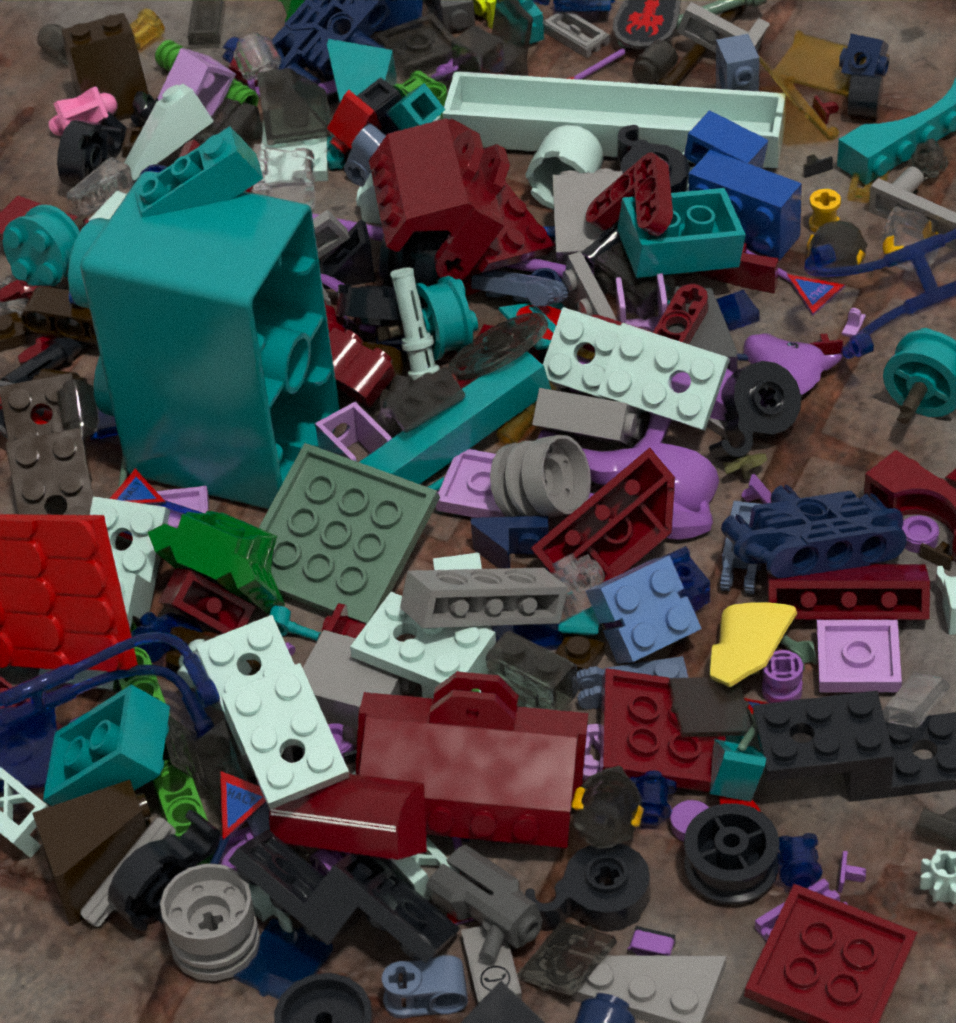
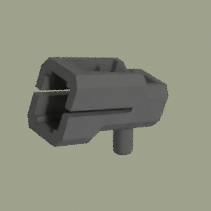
(487, 896)

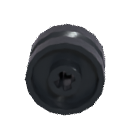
(324, 1000)

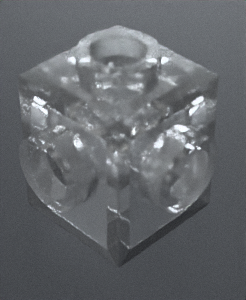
(579, 576)

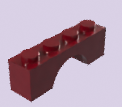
(913, 490)

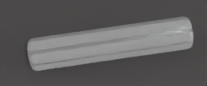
(97, 907)

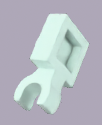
(948, 588)

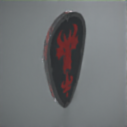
(645, 21)

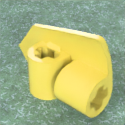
(748, 639)

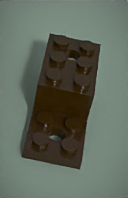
(46, 457)

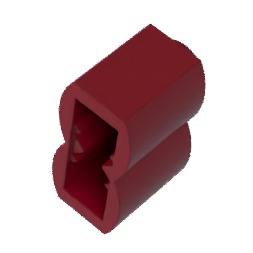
(357, 369)

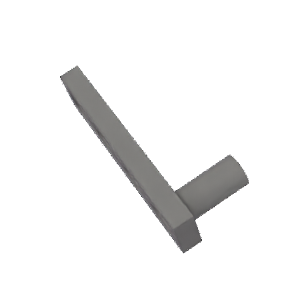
(899, 193)

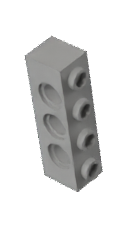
(483, 597)

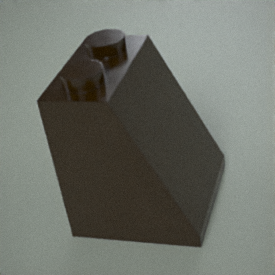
(106, 57)
(89, 839)

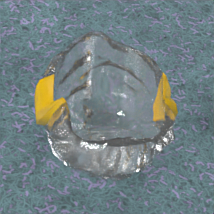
(904, 229)

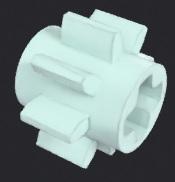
(940, 876)

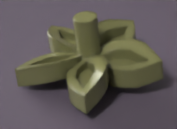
(745, 463)

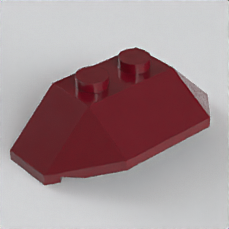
(618, 521)

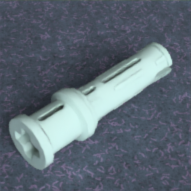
(416, 340)

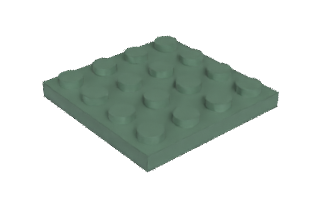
(343, 531)

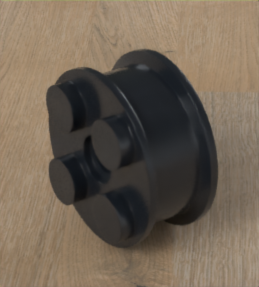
(731, 853)

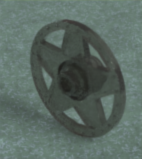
(498, 346)

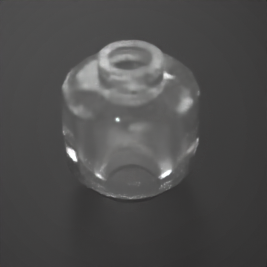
(256, 54)

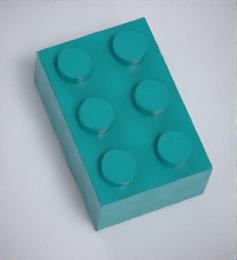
(699, 238)
(109, 746)

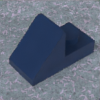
(501, 536)

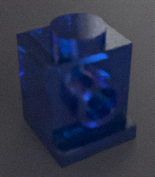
(694, 581)

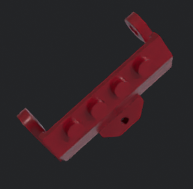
(437, 182)
(481, 757)

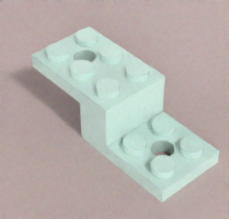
(635, 368)
(135, 566)
(429, 656)
(272, 712)

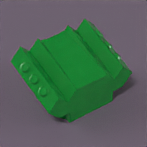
(224, 552)

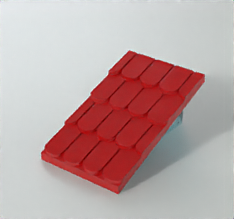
(59, 593)

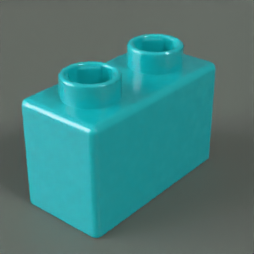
(209, 339)

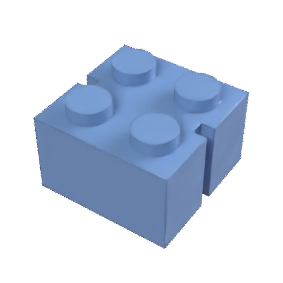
(647, 607)

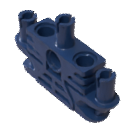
(306, 33)
(816, 533)

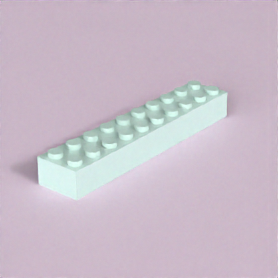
(525, 109)

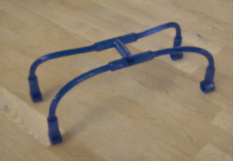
(861, 342)
(40, 702)

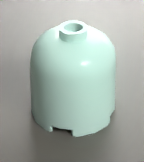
(562, 150)

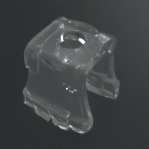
(286, 174)

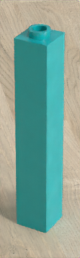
(486, 407)

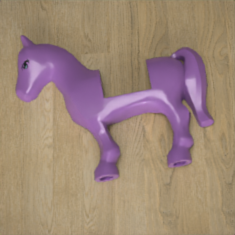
(695, 475)

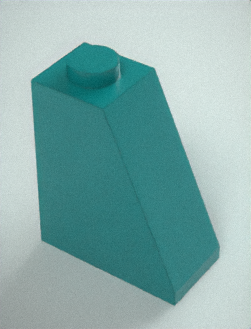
(359, 66)

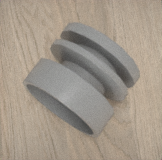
(540, 477)
(210, 922)

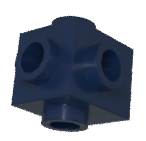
(861, 49)

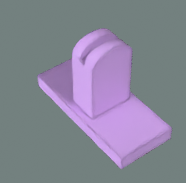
(854, 322)

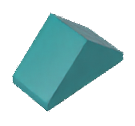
(735, 772)

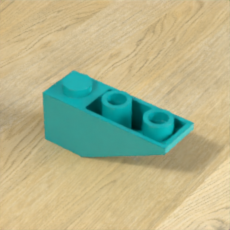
(204, 176)

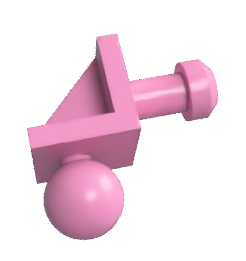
(88, 107)

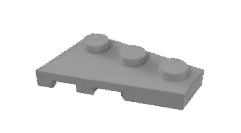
(584, 292)
(658, 986)

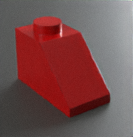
(349, 120)

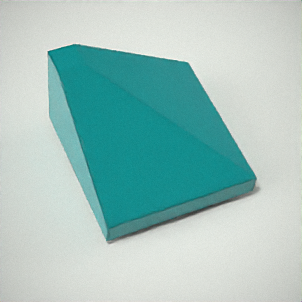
(582, 623)

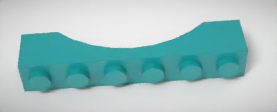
(882, 146)

